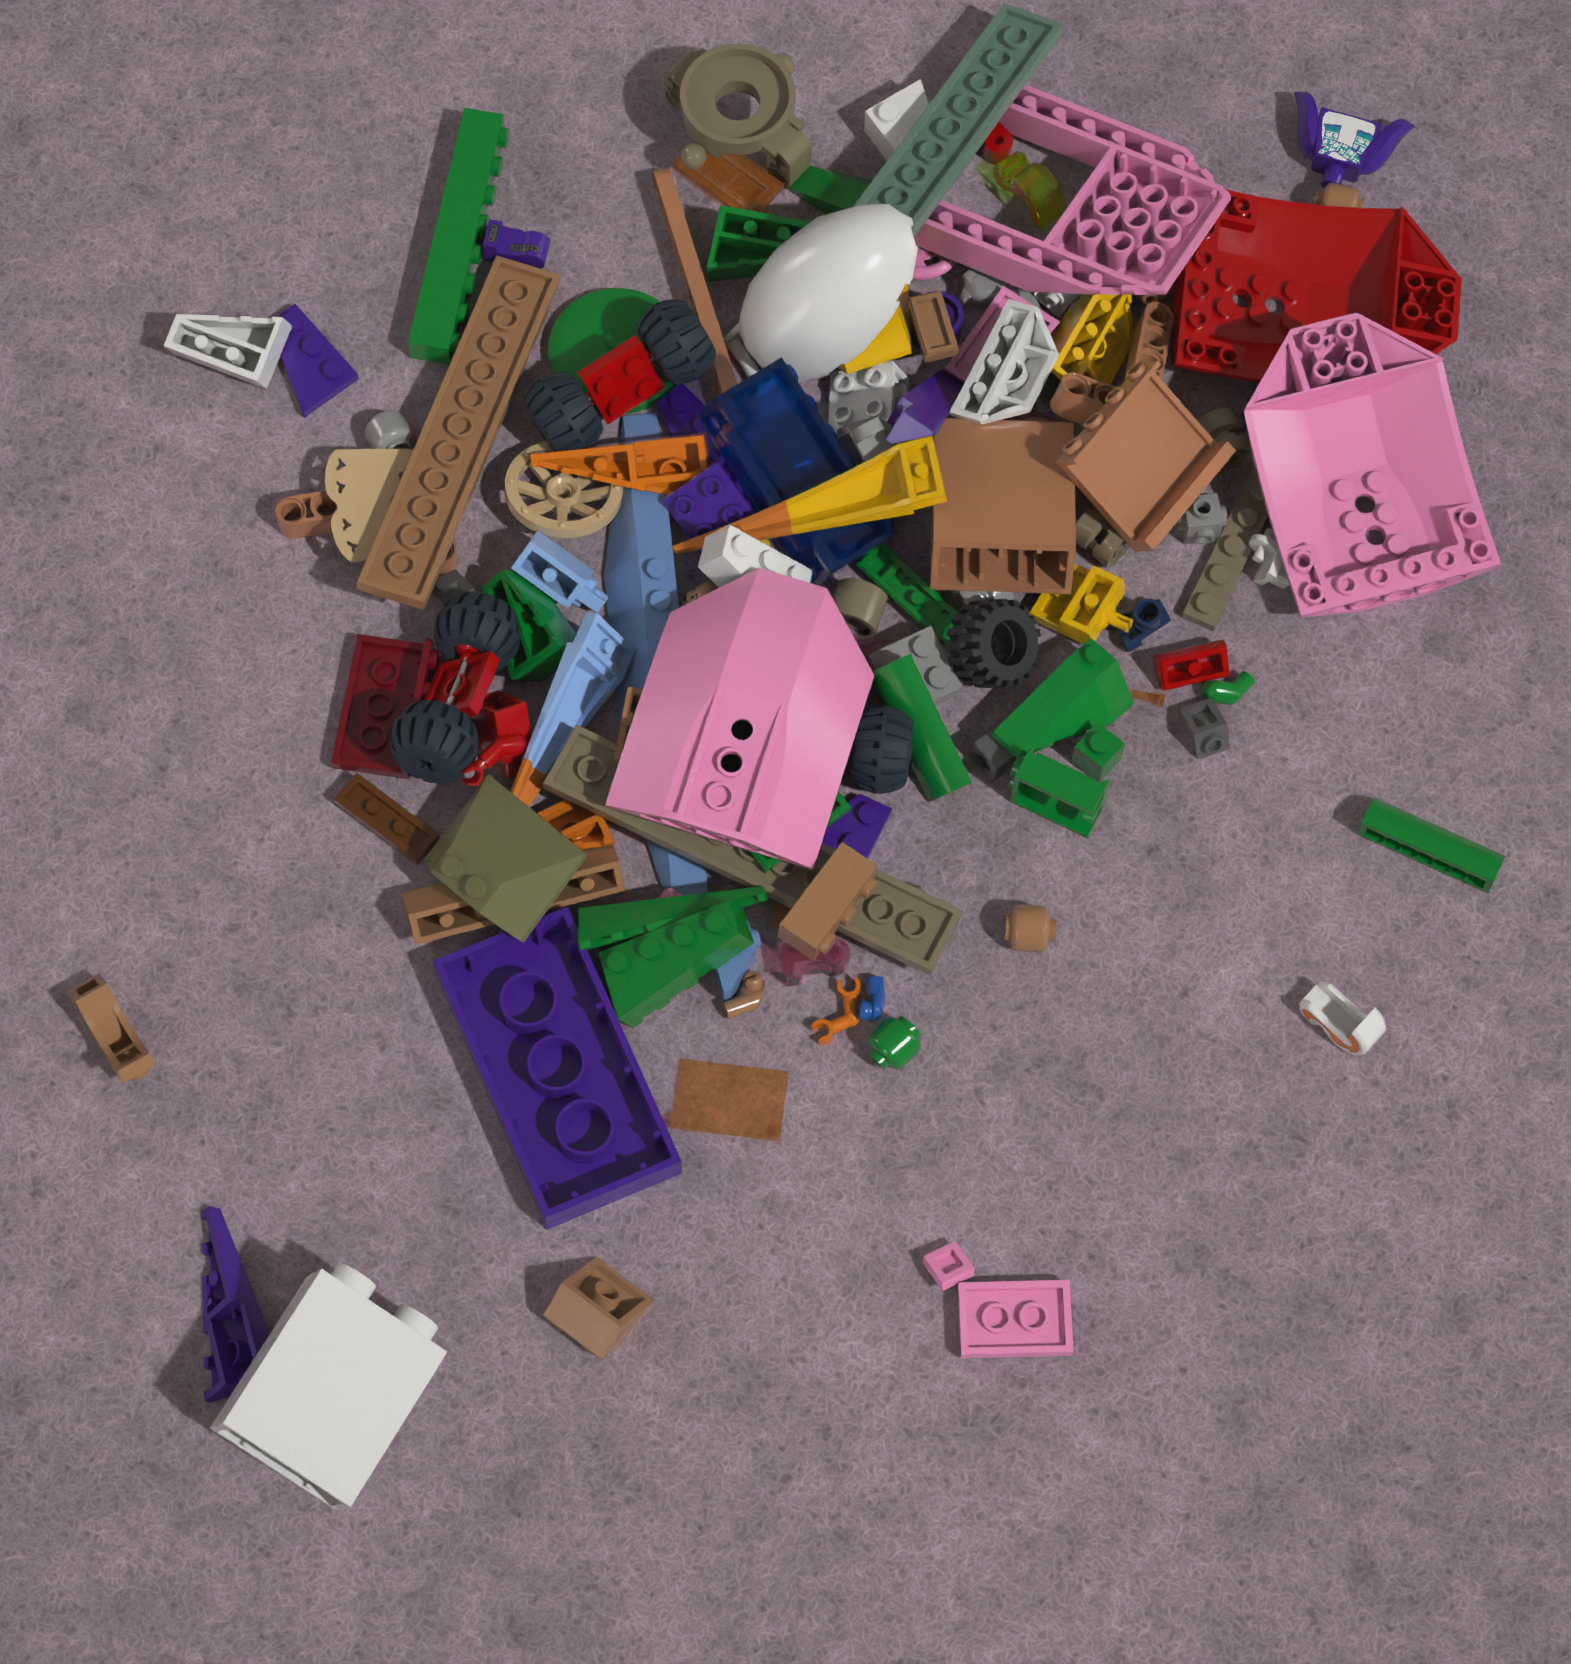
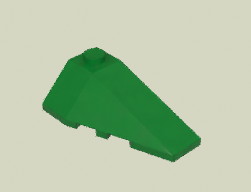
(829, 189)

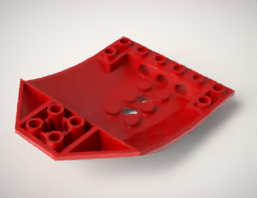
(1319, 268)

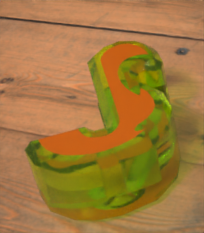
(1032, 184)

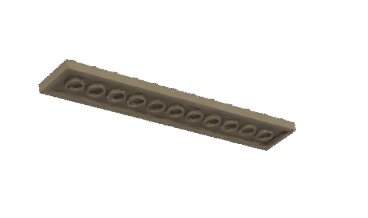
(892, 920)

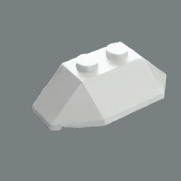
(1008, 367)

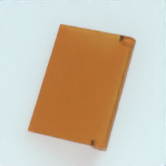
(729, 1100)

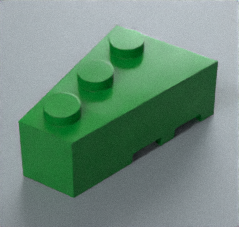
(746, 241)
(542, 626)

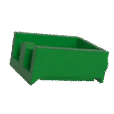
(1057, 792)

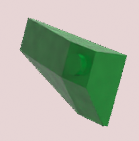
(1068, 702)

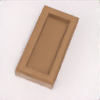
(933, 326)

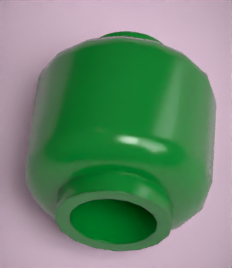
(894, 1043)

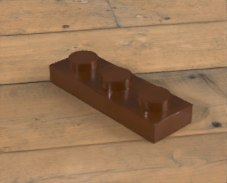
(387, 818)

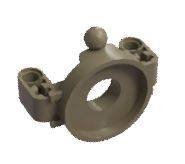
(706, 76)

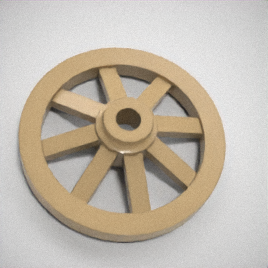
(561, 496)

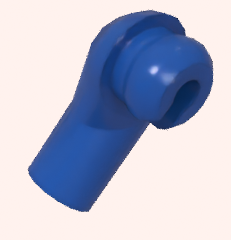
(875, 1003)

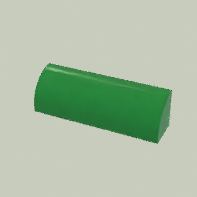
(933, 752)
(1430, 845)

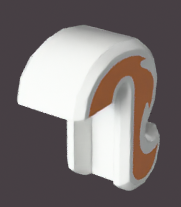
(1342, 1019)

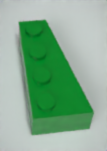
(665, 961)

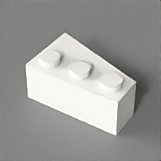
(894, 117)
(233, 345)
(733, 553)

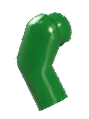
(1228, 692)

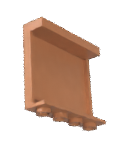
(1143, 458)

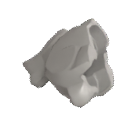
(981, 289)

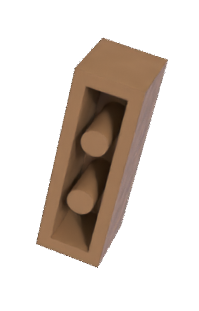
(829, 902)

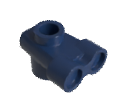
(1139, 628)

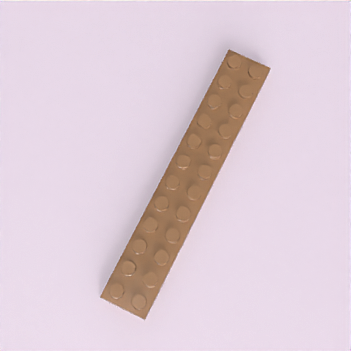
(458, 433)

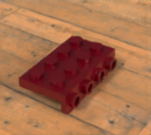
(381, 684)

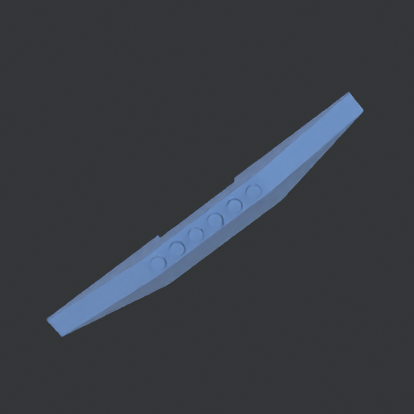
(640, 598)

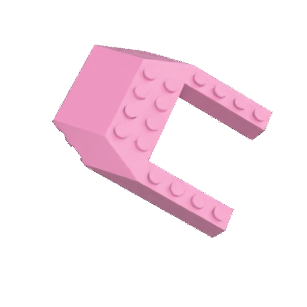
(1123, 229)

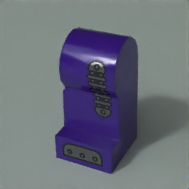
(515, 244)

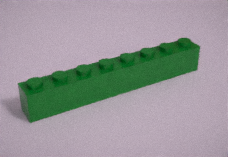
(457, 236)

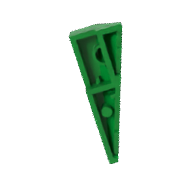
(625, 920)

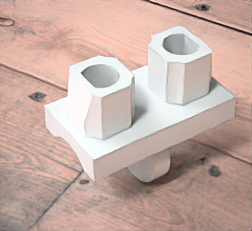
(1268, 555)

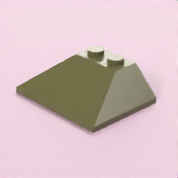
(504, 859)

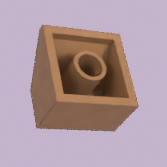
(597, 1307)

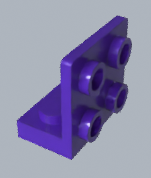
(709, 500)

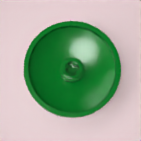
(595, 327)

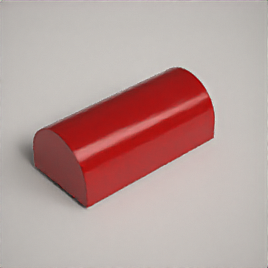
(1191, 665)

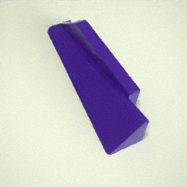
(924, 408)

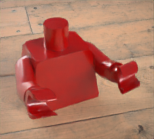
(502, 736)

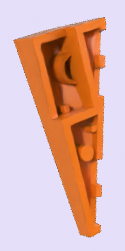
(643, 465)
(578, 825)

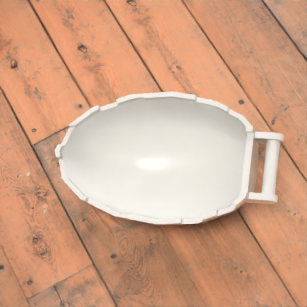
(826, 291)

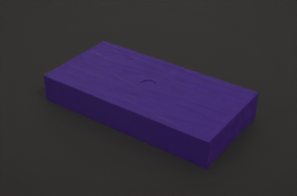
(557, 1069)

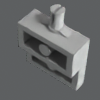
(930, 660)

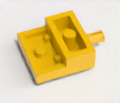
(1087, 608)

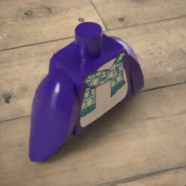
(1344, 144)

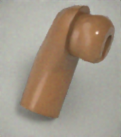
(749, 997)

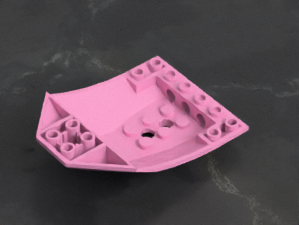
(1370, 417)
(760, 655)

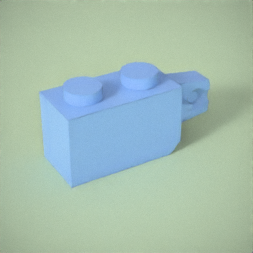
(559, 573)

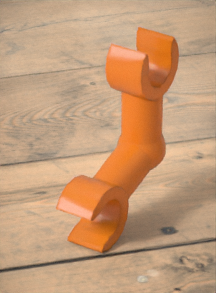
(844, 1021)

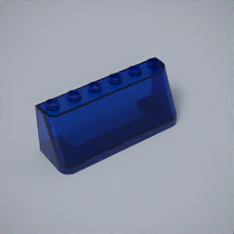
(781, 449)

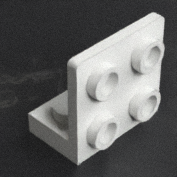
(865, 393)

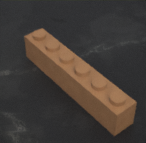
(440, 912)

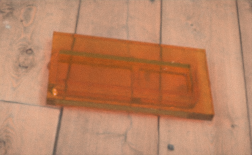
(734, 181)

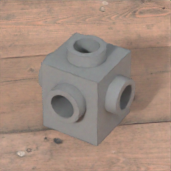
(1203, 520)

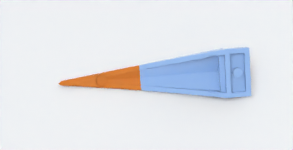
(582, 683)

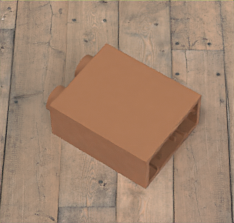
(1006, 508)

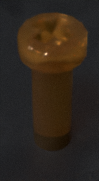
(1158, 699)

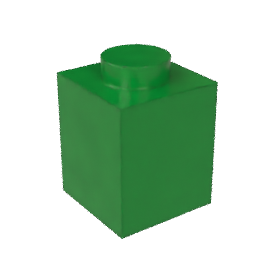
(1098, 752)

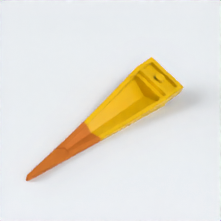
(878, 489)

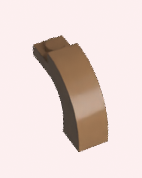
(111, 1029)

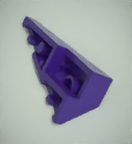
(229, 1311)

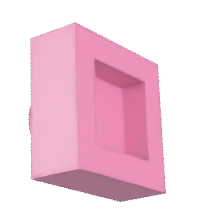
(948, 1265)

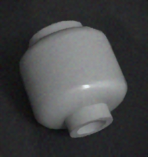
(389, 431)

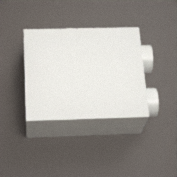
(331, 1386)

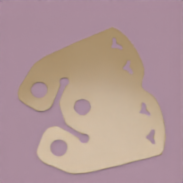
(364, 501)

